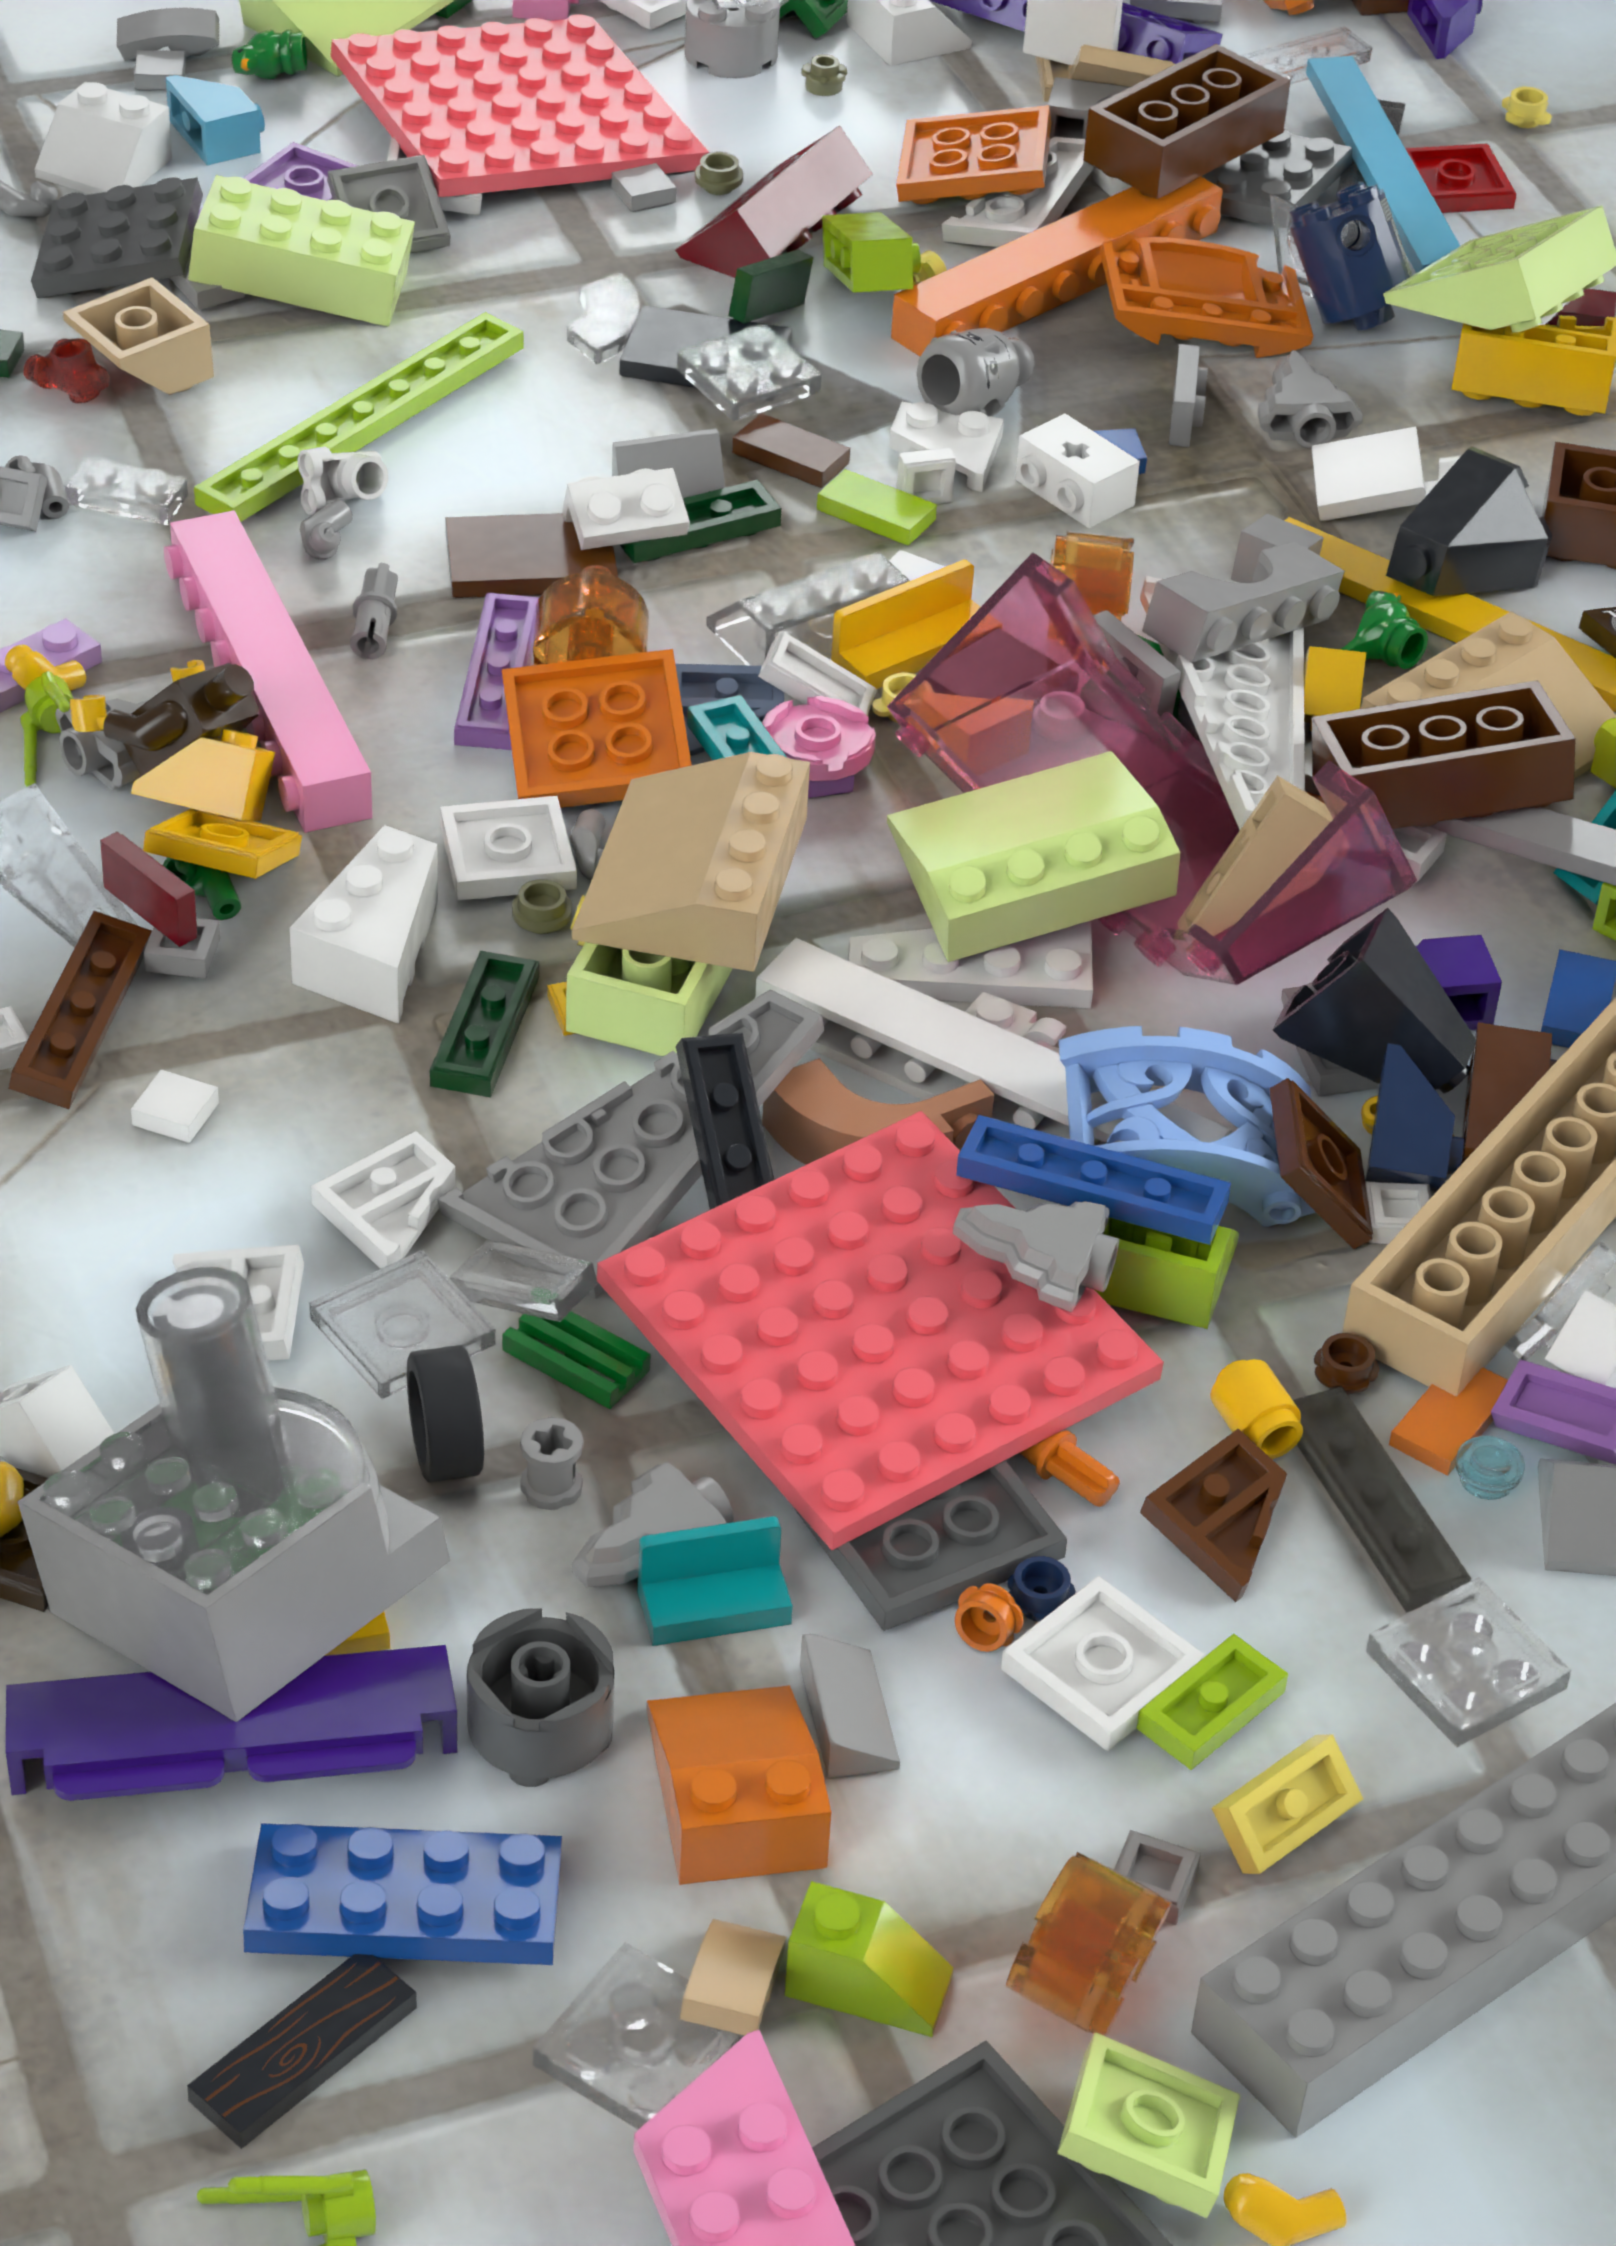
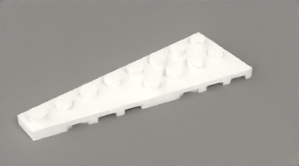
(1246, 713)

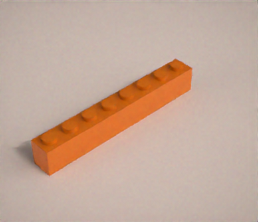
(1047, 264)

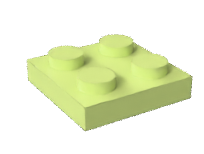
(1150, 2125)

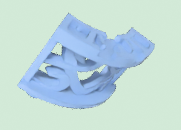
(1234, 1081)

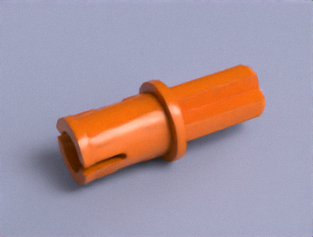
(1072, 1466)

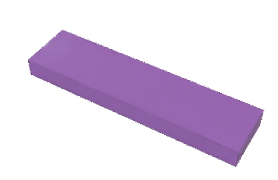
(501, 643)

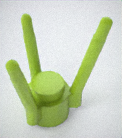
(42, 699)
(332, 2204)

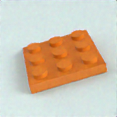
(974, 154)
(594, 725)

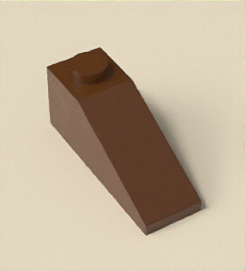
(1502, 1072)

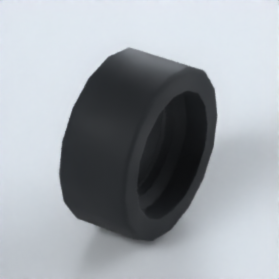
(445, 1413)

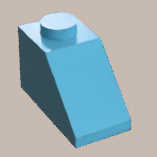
(214, 118)

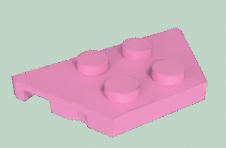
(736, 2162)

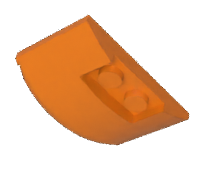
(1205, 294)

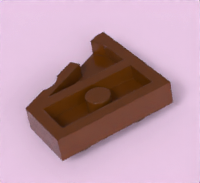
(1220, 1510)

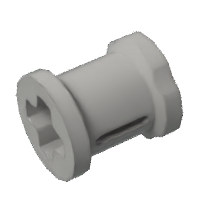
(551, 1455)

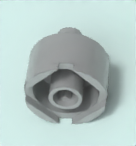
(731, 39)

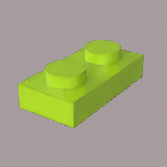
(1212, 1701)

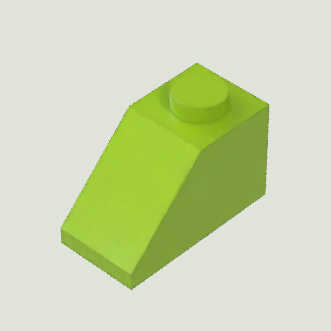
(864, 1961)

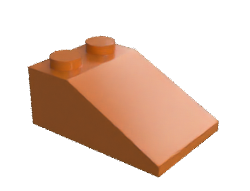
(740, 1784)

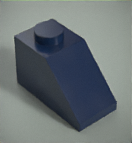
(1411, 1128)

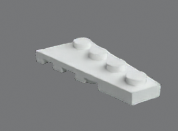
(1011, 216)
(1033, 972)

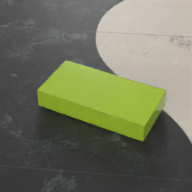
(876, 507)

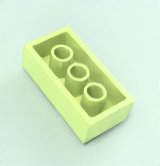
(301, 250)
(639, 997)

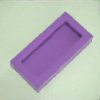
(1559, 1410)

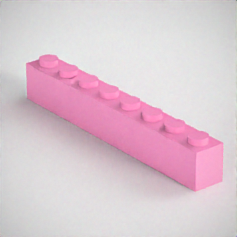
(249, 626)

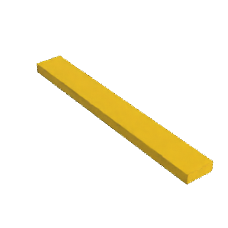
(1449, 615)

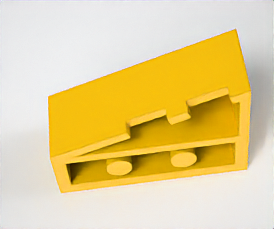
(1540, 365)

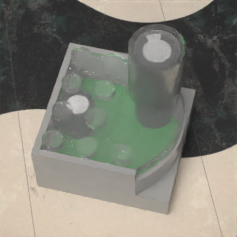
(230, 1519)

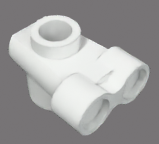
(339, 477)

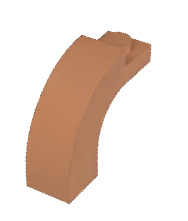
(817, 1114)

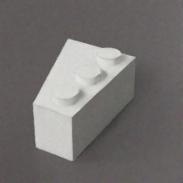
(369, 925)

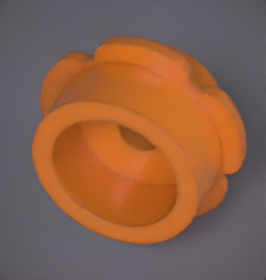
(978, 1626)

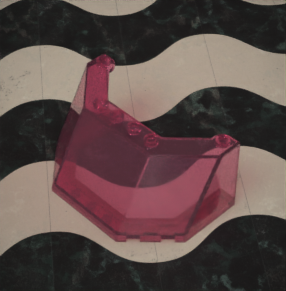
(1042, 688)

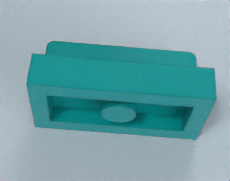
(713, 1581)

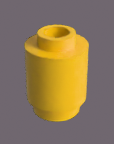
(1258, 1405)

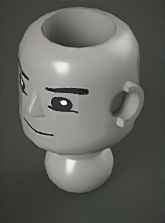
(973, 370)

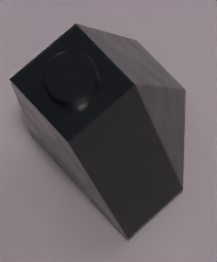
(1472, 532)
(1379, 995)

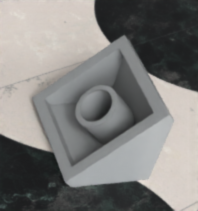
(1578, 1516)

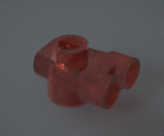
(70, 369)

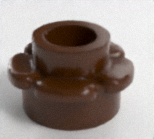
(1346, 1362)

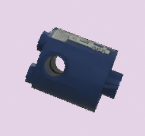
(1354, 272)

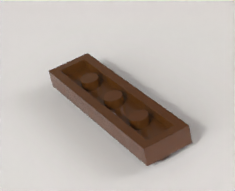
(80, 1010)

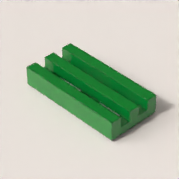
(583, 1346)

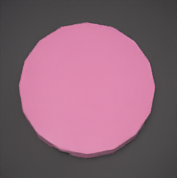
(825, 733)

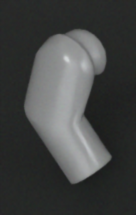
(35, 204)
(55, 499)
(320, 530)
(586, 840)

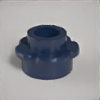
(1040, 1586)

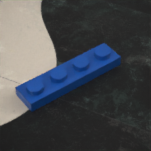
(1075, 1171)

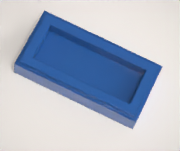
(1577, 995)

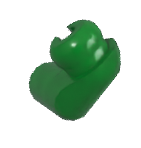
(208, 883)

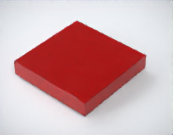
(1464, 177)

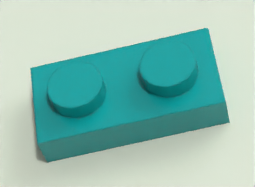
(730, 729)

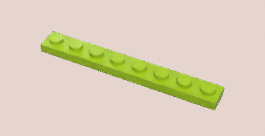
(361, 415)

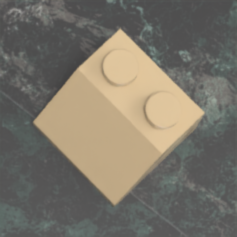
(148, 335)

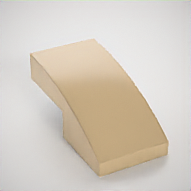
(732, 1977)

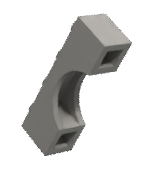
(1214, 616)

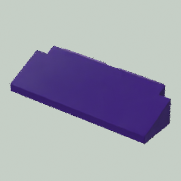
(154, 1738)

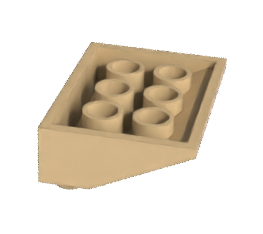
(1502, 655)
(699, 860)

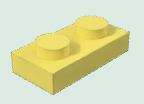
(1287, 1804)

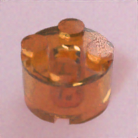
(1098, 567)
(589, 618)
(1088, 1944)

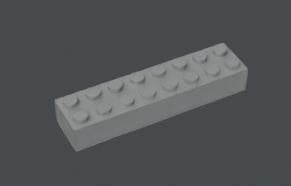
(1421, 1935)

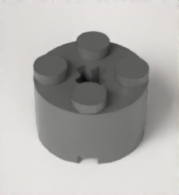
(540, 1695)

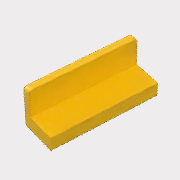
(903, 624)

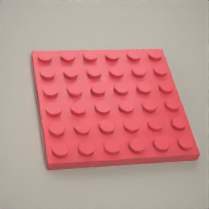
(516, 104)
(865, 1338)

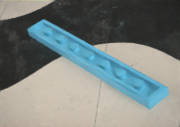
(1382, 158)

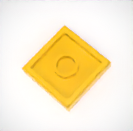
(223, 843)

